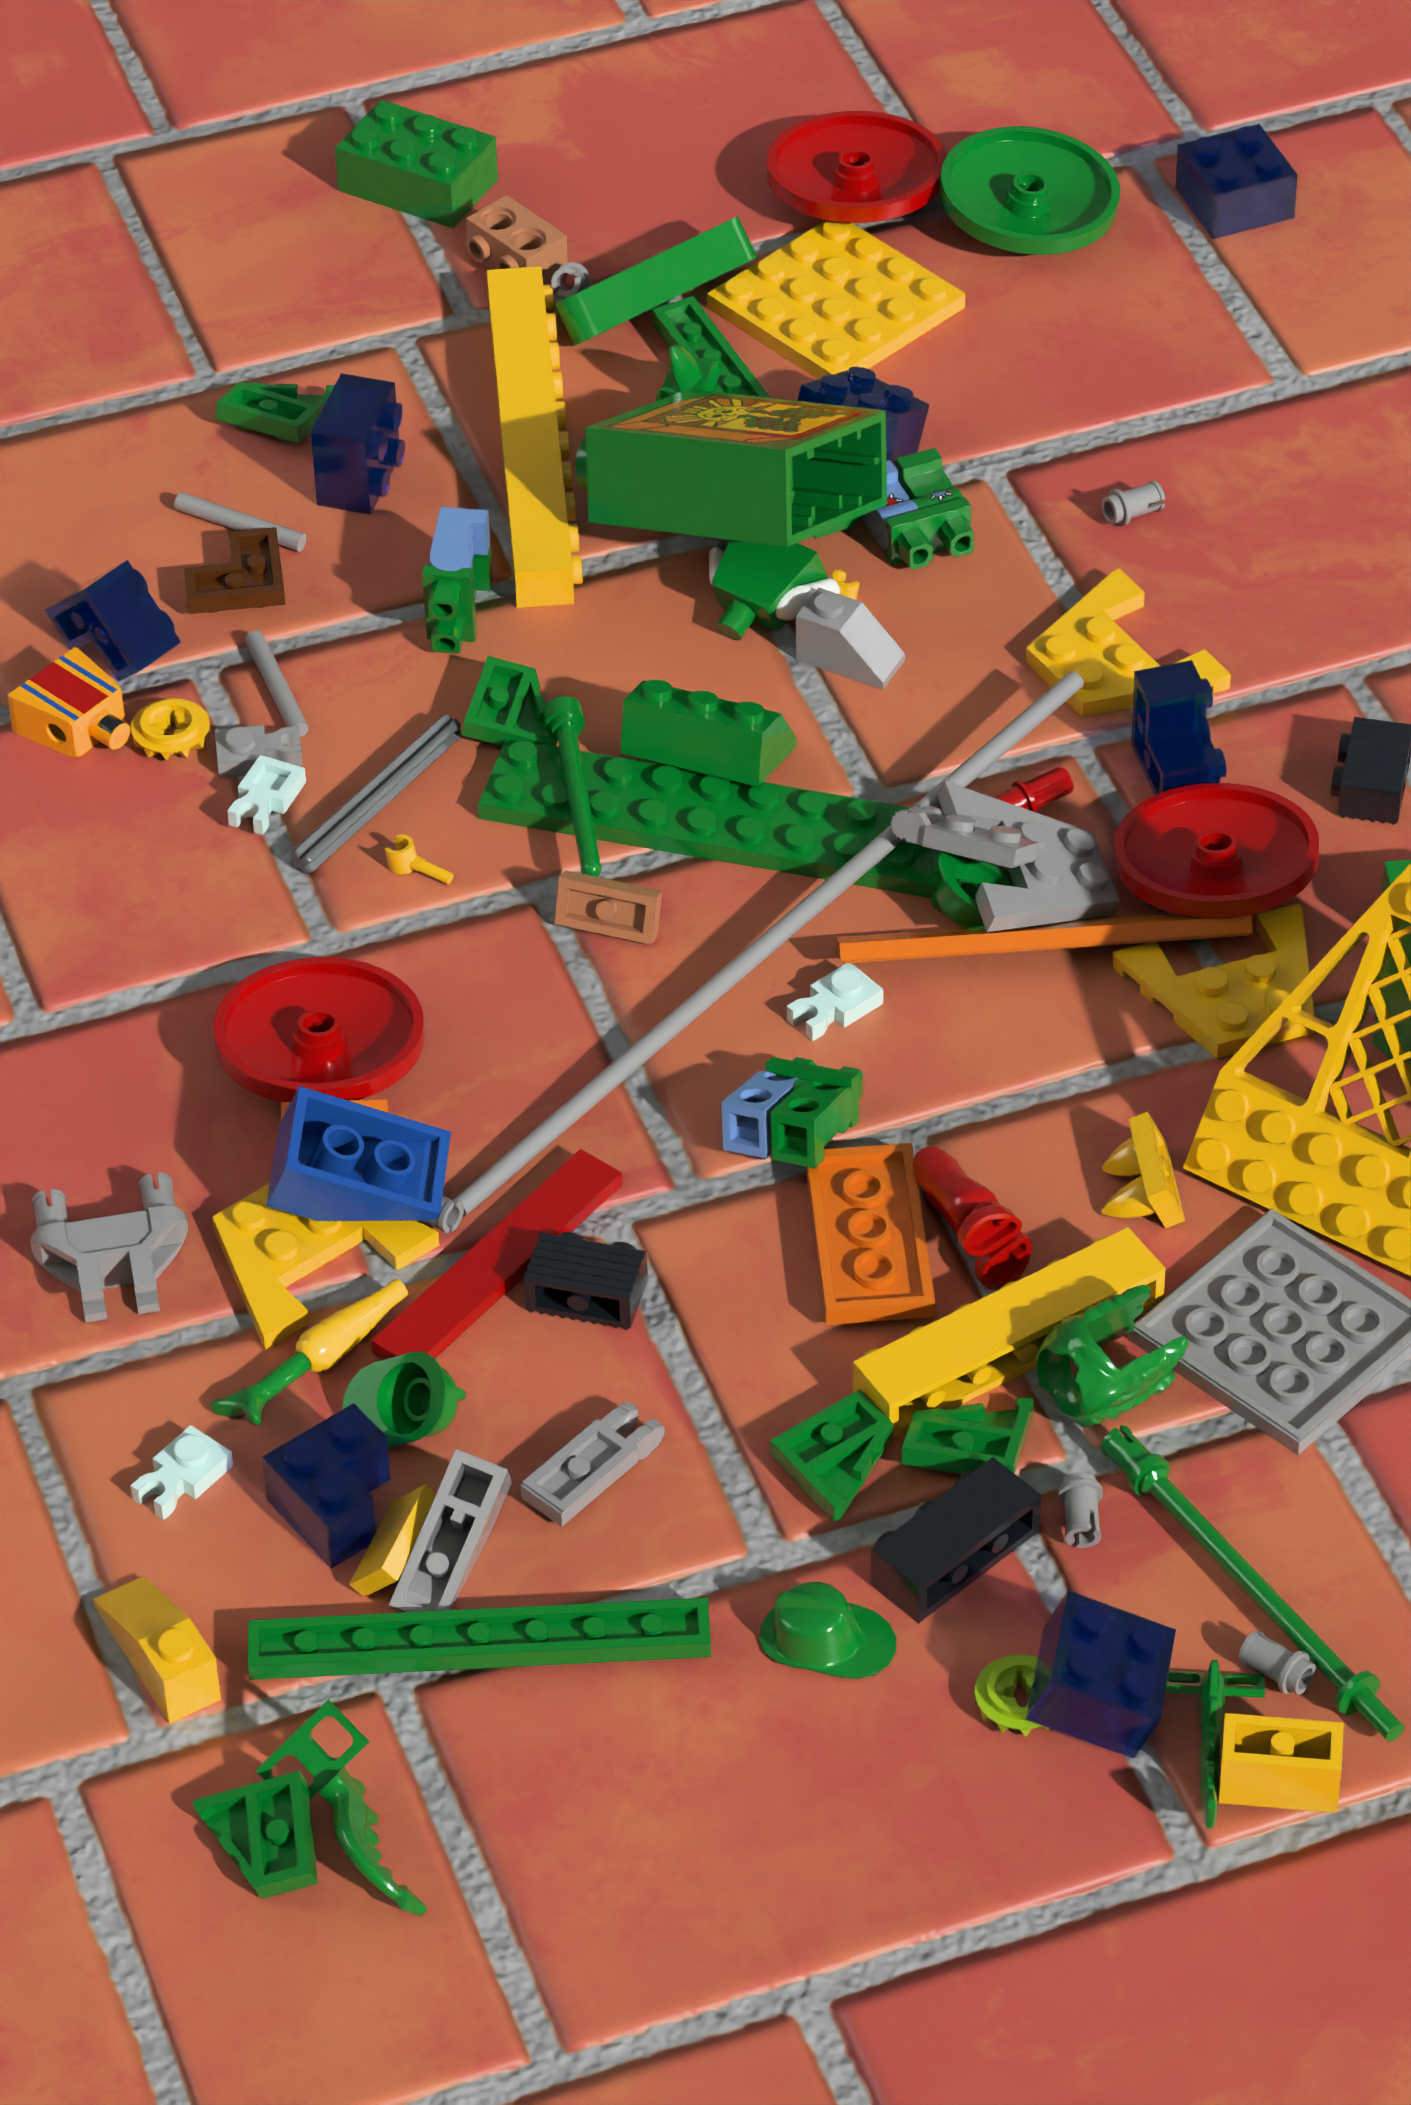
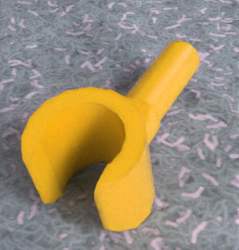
(405, 861)

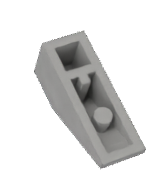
(452, 1534)

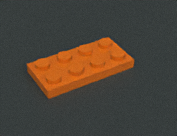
(870, 1235)

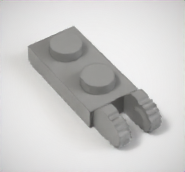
(960, 836)
(590, 1463)

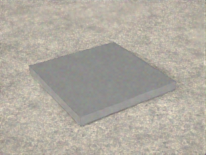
(1283, 1330)

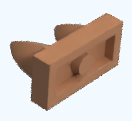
(608, 907)

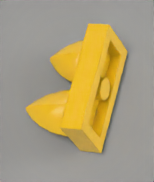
(1156, 1188)

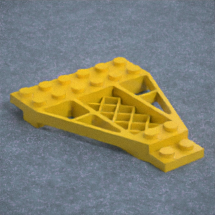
(1294, 1149)

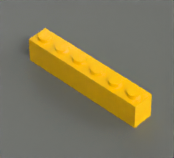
(1001, 1333)

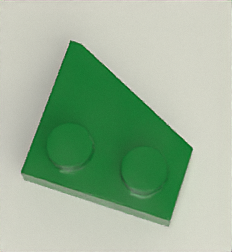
(272, 409)
(507, 705)
(967, 1437)
(835, 1451)
(266, 1832)

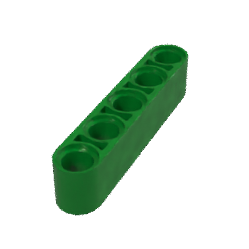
(655, 281)

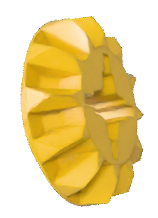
(155, 719)

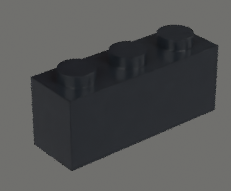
(955, 1539)

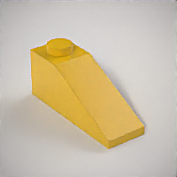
(161, 1647)

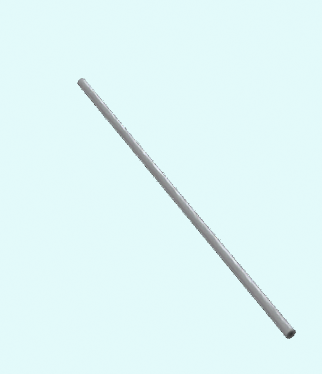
(753, 955)

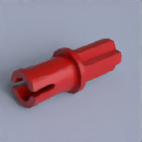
(1039, 790)

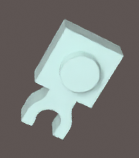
(266, 788)
(837, 997)
(183, 1466)

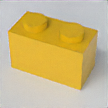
(1281, 1762)

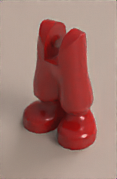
(975, 1216)

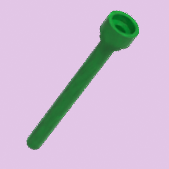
(564, 723)

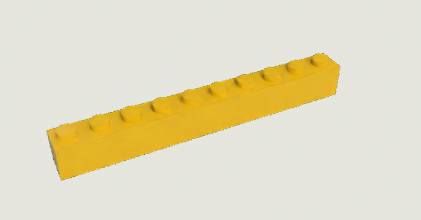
(531, 438)

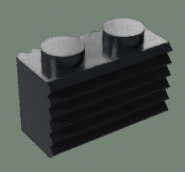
(1374, 770)
(585, 1279)

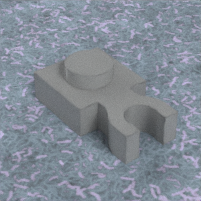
(241, 747)

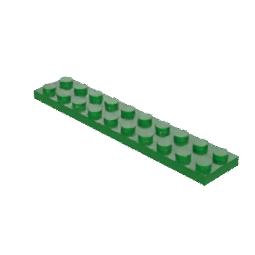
(705, 816)

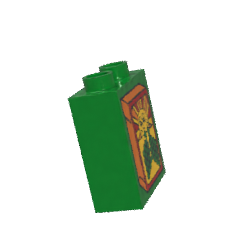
(735, 467)

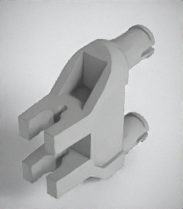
(111, 1248)

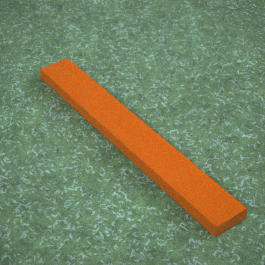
(1041, 937)

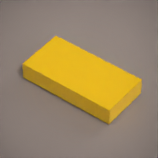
(393, 1541)

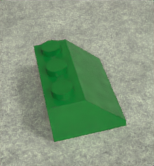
(704, 733)

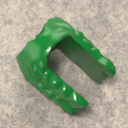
(1100, 1387)

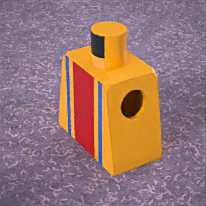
(70, 707)

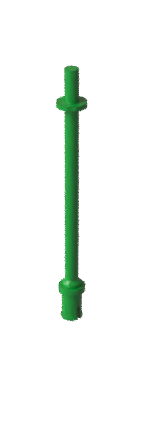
(1149, 1475)

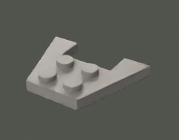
(1059, 886)

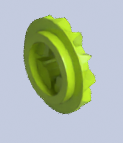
(996, 1690)

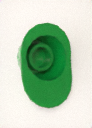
(960, 884)
(405, 1396)
(826, 1634)

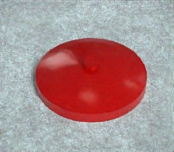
(855, 166)
(1216, 850)
(320, 1028)

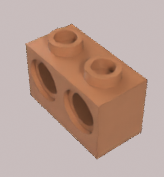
(515, 237)

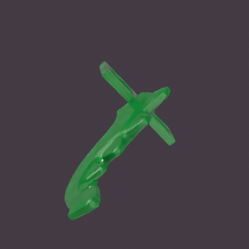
(1211, 1708)
(345, 1796)

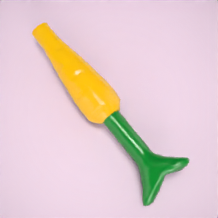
(315, 1351)

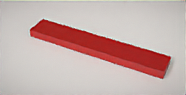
(498, 1259)

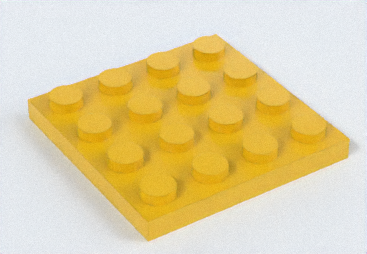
(835, 300)

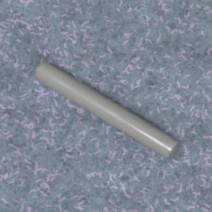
(236, 520)
(275, 681)

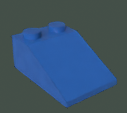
(356, 1162)

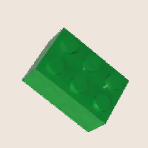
(416, 163)

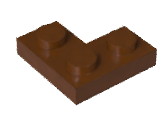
(247, 582)

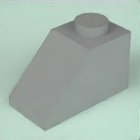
(846, 640)

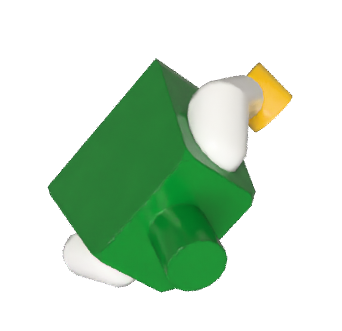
(767, 583)

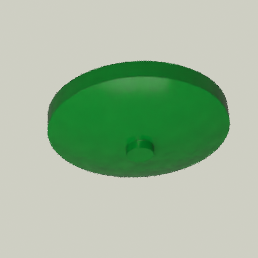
(1029, 190)

